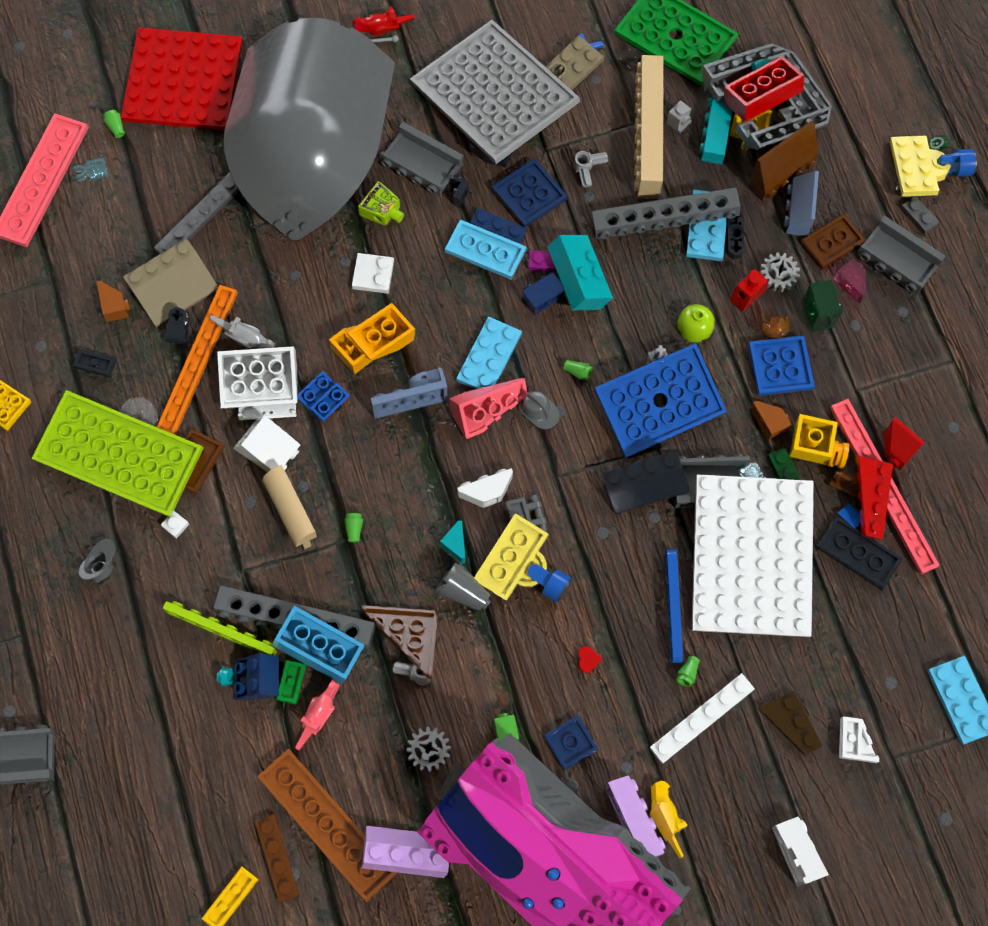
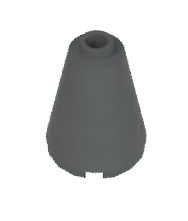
(463, 588)

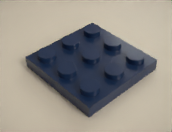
(529, 193)

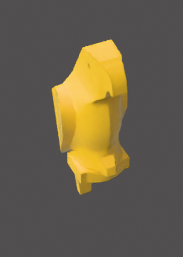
(665, 815)

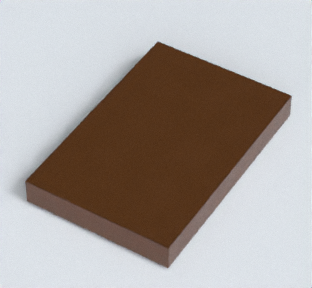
(832, 241)
(206, 461)

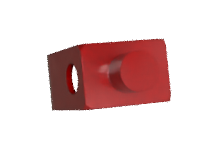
(752, 287)

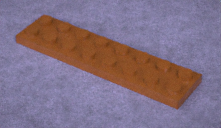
(323, 822)

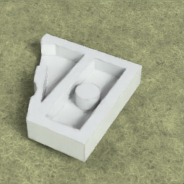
(855, 742)

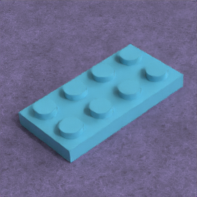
(706, 238)
(485, 249)
(489, 354)
(961, 699)

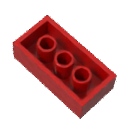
(763, 88)

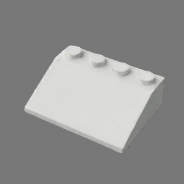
(257, 377)

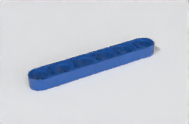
(673, 599)

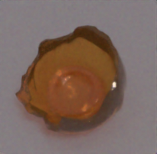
(777, 327)

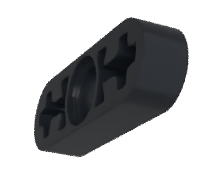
(739, 226)

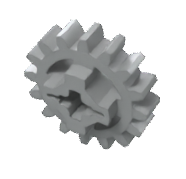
(789, 271)
(419, 746)

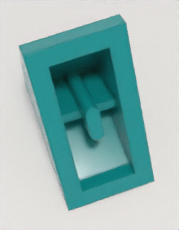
(454, 542)

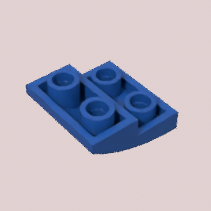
(322, 396)

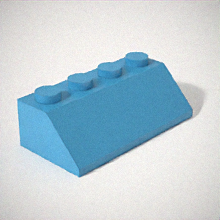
(318, 645)

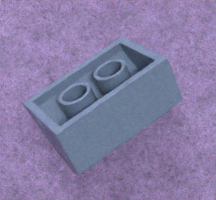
(801, 204)

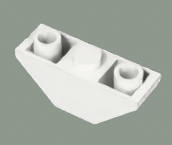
(487, 489)

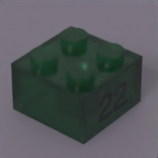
(822, 305)

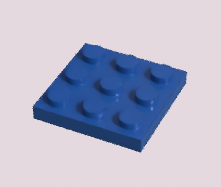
(781, 365)

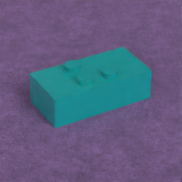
(580, 272)

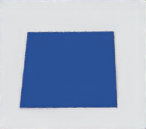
(850, 515)

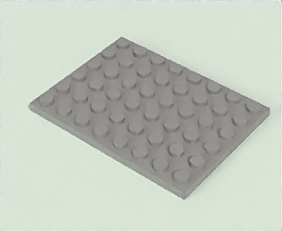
(494, 91)

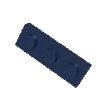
(498, 225)

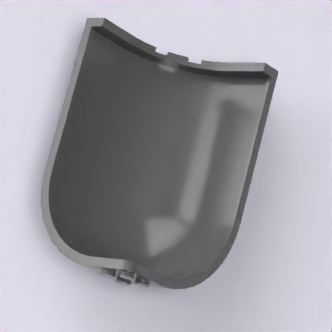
(306, 121)

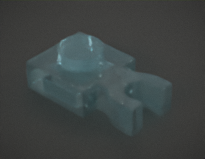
(95, 169)

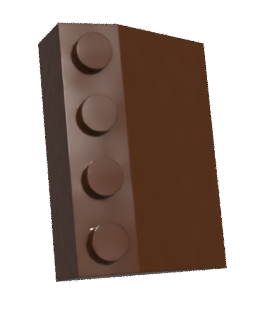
(784, 162)

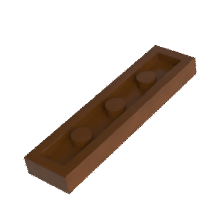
(277, 858)

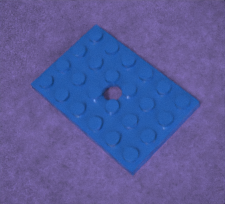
(689, 395)

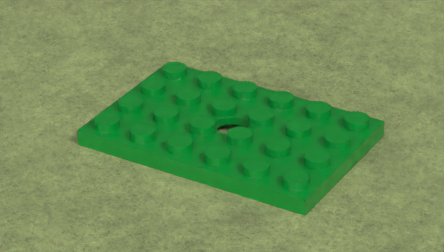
(702, 38)

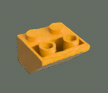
(348, 351)

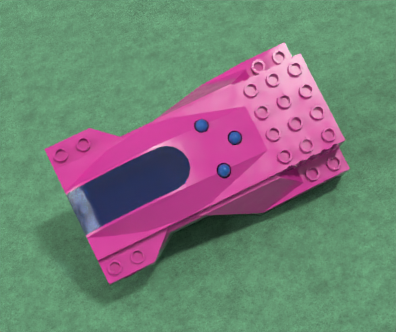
(548, 846)

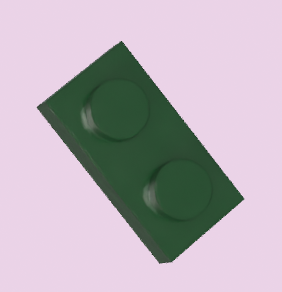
(783, 465)

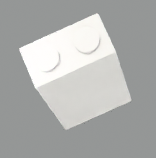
(267, 445)

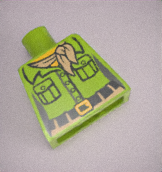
(381, 205)

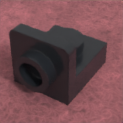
(461, 190)

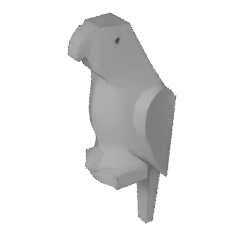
(243, 333)

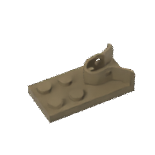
(575, 62)

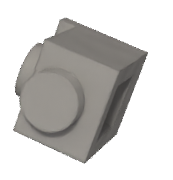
(679, 116)

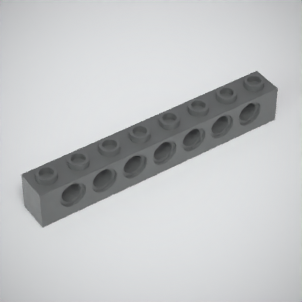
(671, 206)
(228, 596)

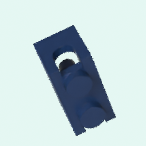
(543, 293)

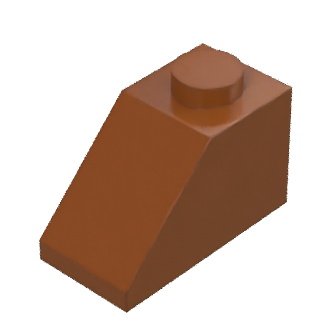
(112, 303)
(771, 419)

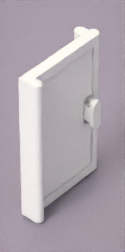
(279, 411)

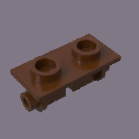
(845, 483)

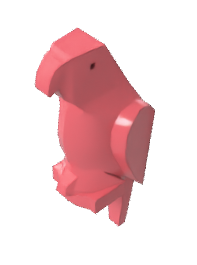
(317, 713)

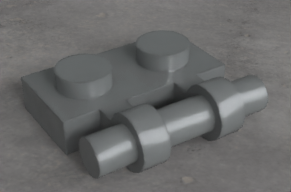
(522, 509)

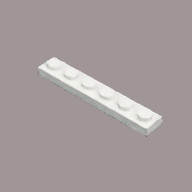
(701, 718)

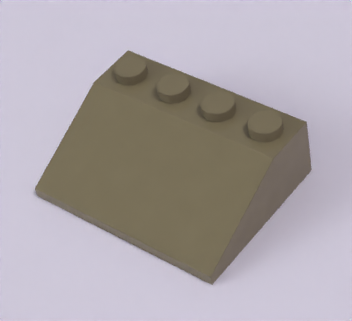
(170, 281)

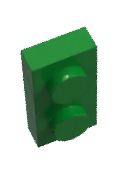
(291, 682)

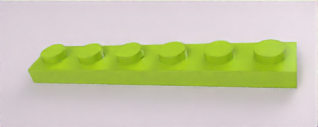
(213, 626)

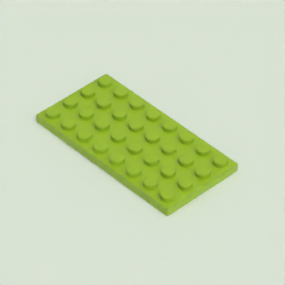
(118, 453)

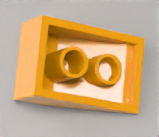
(383, 333)

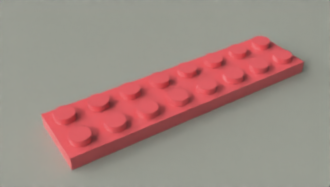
(41, 179)

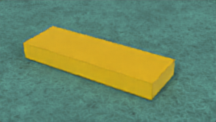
(230, 898)

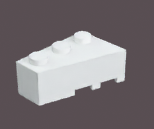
(799, 851)

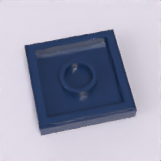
(570, 742)

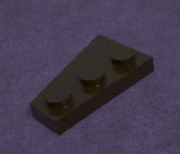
(791, 719)

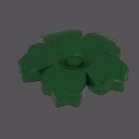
(938, 143)

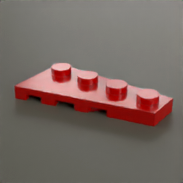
(874, 483)

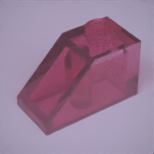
(852, 279)

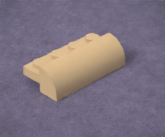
(289, 507)

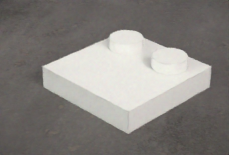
(373, 273)

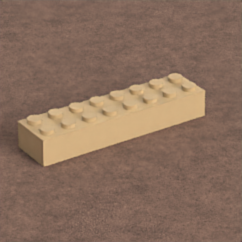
(649, 127)

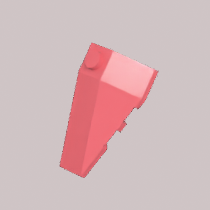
(482, 406)

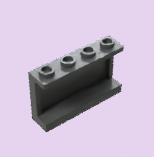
(422, 159)
(900, 255)
(701, 465)
(26, 755)

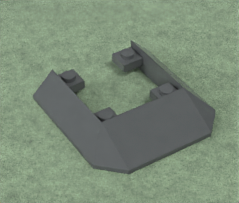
(796, 111)

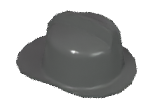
(539, 410)
(98, 562)

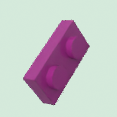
(541, 261)

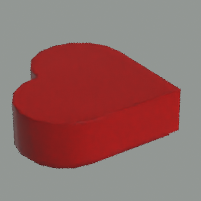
(588, 659)

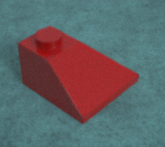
(900, 443)

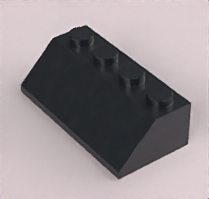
(646, 482)

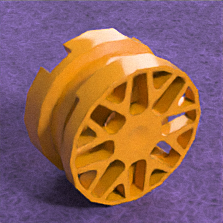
(839, 454)

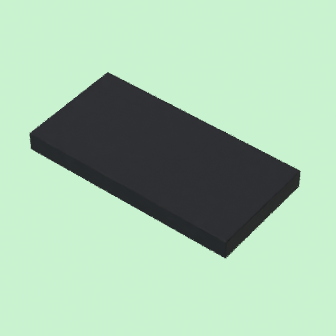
(859, 553)

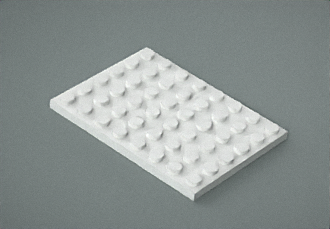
(753, 556)

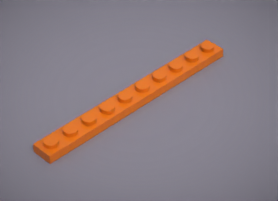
(196, 361)

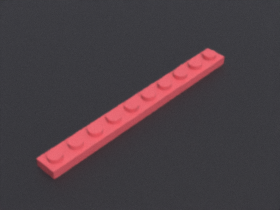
(897, 508)

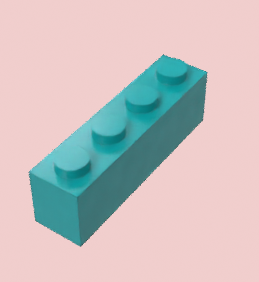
(716, 132)

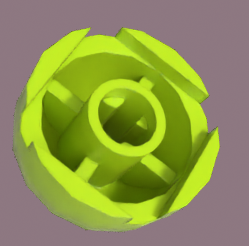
(696, 323)

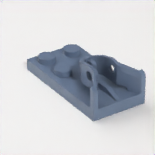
(421, 393)

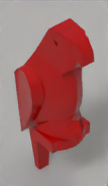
(380, 23)

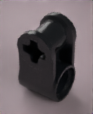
(177, 329)

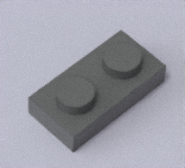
(919, 215)

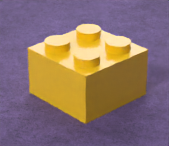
(813, 439)

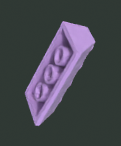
(633, 815)
(401, 853)

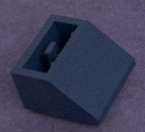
(256, 677)

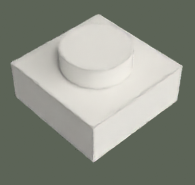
(175, 524)

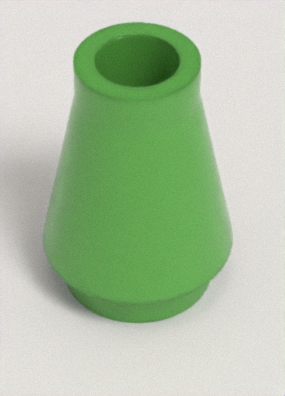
(114, 123)
(578, 369)
(353, 526)
(687, 674)

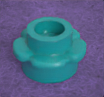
(225, 676)

